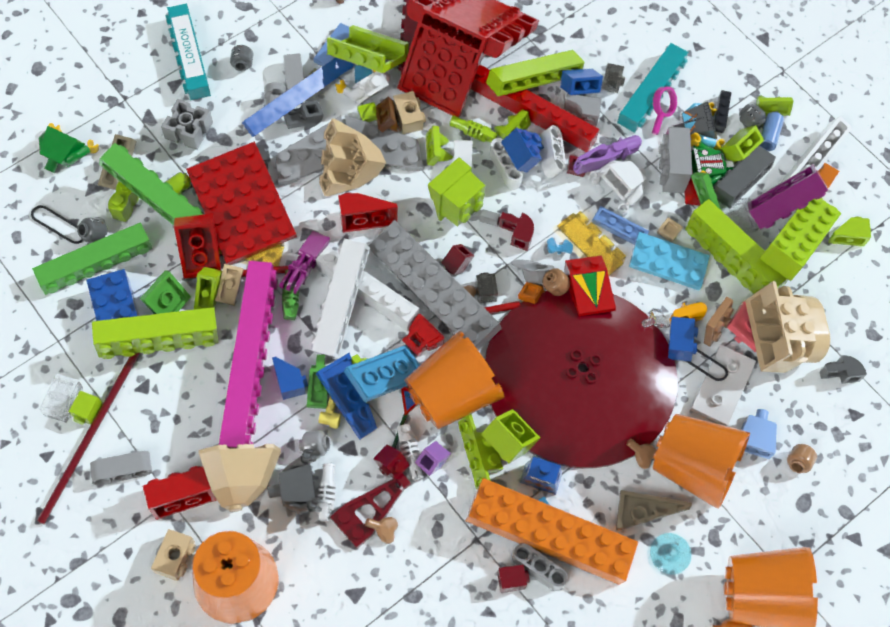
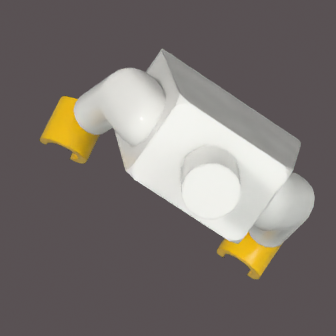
(366, 87)

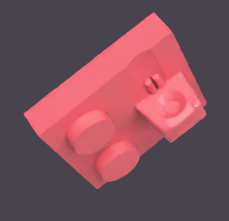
(741, 327)

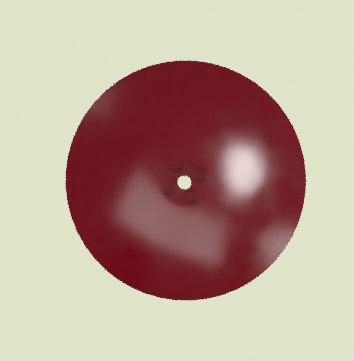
(592, 413)

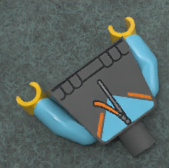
(699, 120)

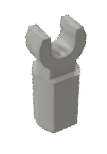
(486, 217)

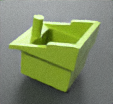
(456, 193)

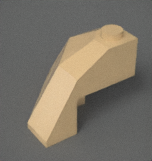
(348, 159)
(239, 473)

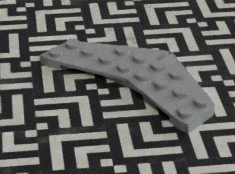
(306, 154)

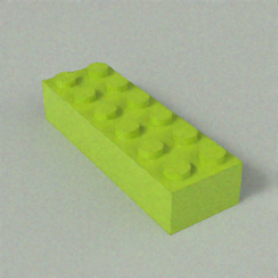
(800, 238)
(732, 247)
(155, 333)

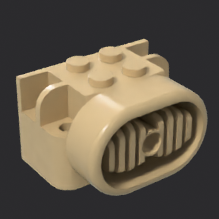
(787, 328)

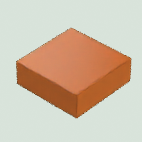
(530, 292)

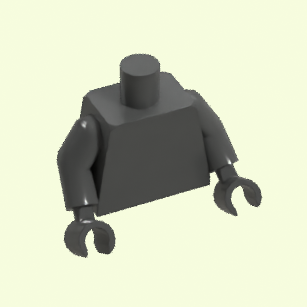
(297, 485)

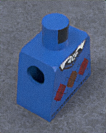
(541, 475)

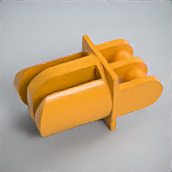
(694, 311)

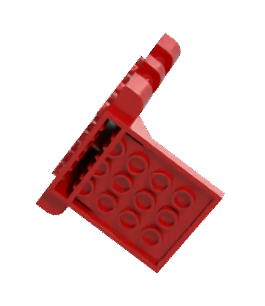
(452, 44)

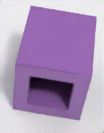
(432, 458)

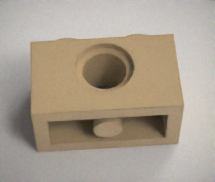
(408, 121)
(171, 543)

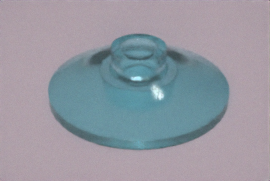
(664, 560)

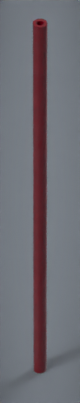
(87, 439)

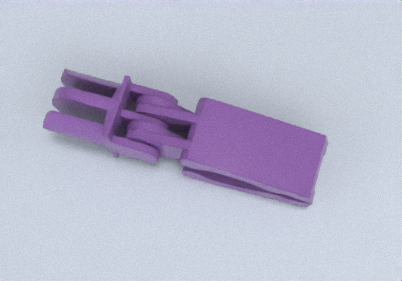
(604, 154)

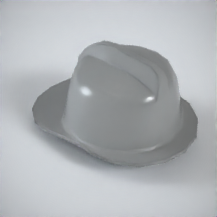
(532, 271)

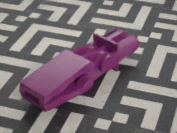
(306, 261)

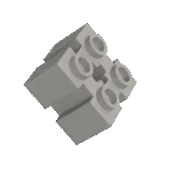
(187, 124)

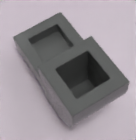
(306, 116)
(846, 367)

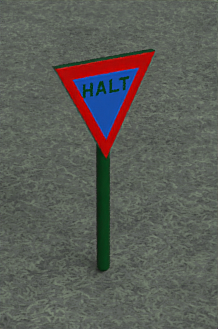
(408, 406)

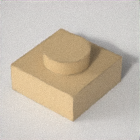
(669, 229)

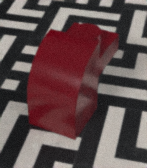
(522, 228)

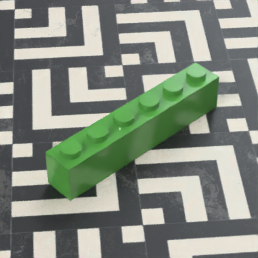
(146, 184)
(92, 258)

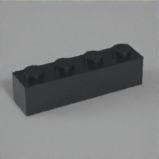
(722, 111)

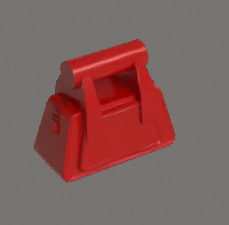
(425, 334)

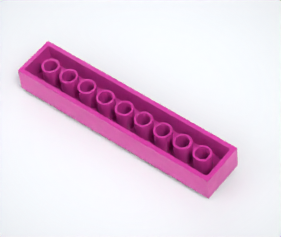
(249, 355)

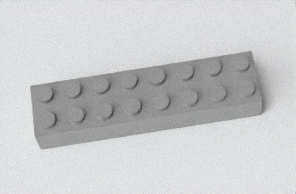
(434, 285)

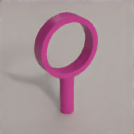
(657, 108)

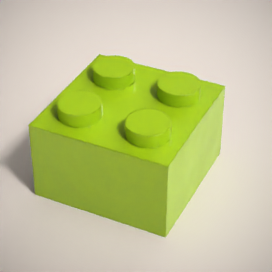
(510, 436)

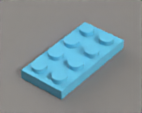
(669, 261)

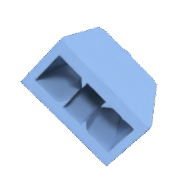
(762, 434)

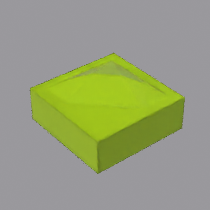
(367, 112)

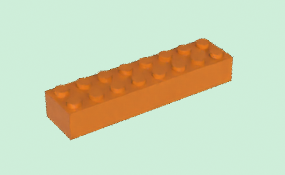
(552, 531)

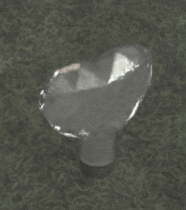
(657, 319)

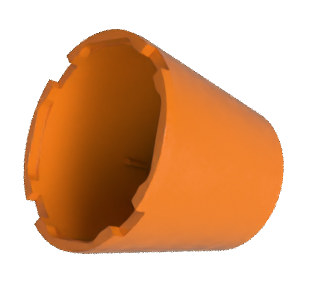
(453, 383)
(700, 456)
(772, 588)
(236, 592)

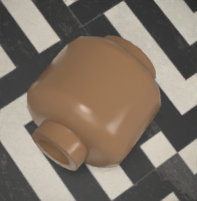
(556, 282)
(802, 458)

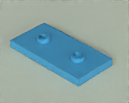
(382, 373)

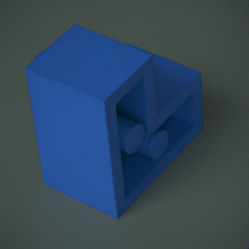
(523, 149)

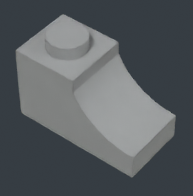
(584, 107)

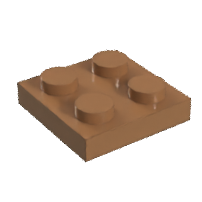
(718, 321)

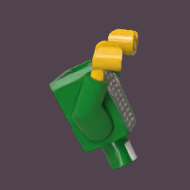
(62, 148)
(708, 160)

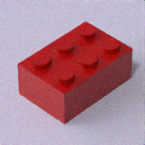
(178, 492)

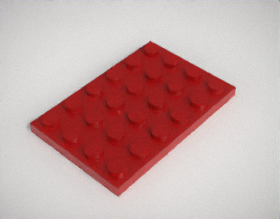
(243, 203)

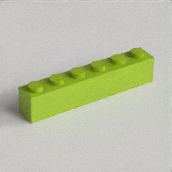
(532, 72)

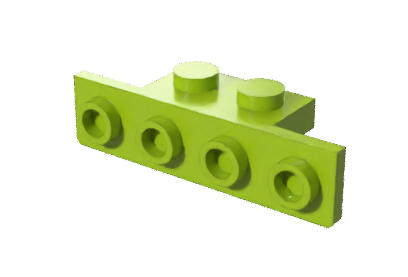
(481, 456)

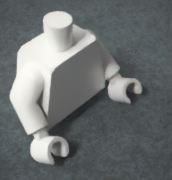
(624, 180)

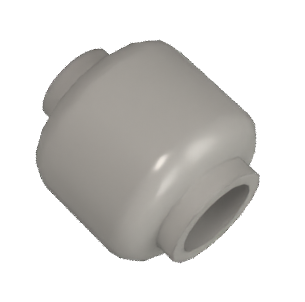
(317, 441)

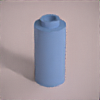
(771, 131)

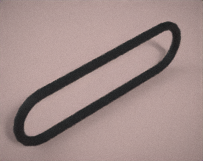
(58, 233)
(706, 373)

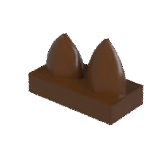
(386, 116)

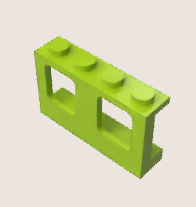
(369, 49)

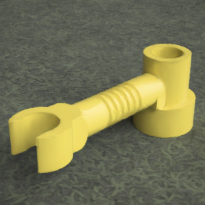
(330, 417)

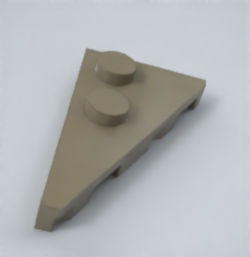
(641, 508)

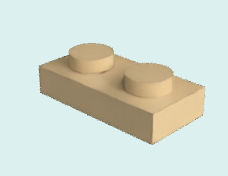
(229, 284)

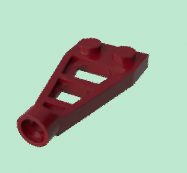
(352, 526)

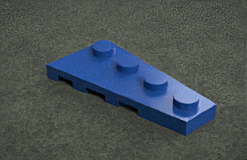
(346, 397)

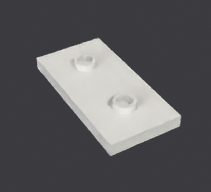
(719, 398)

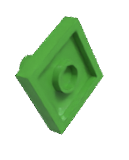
(165, 295)

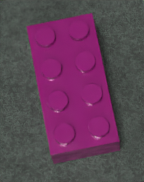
(787, 197)

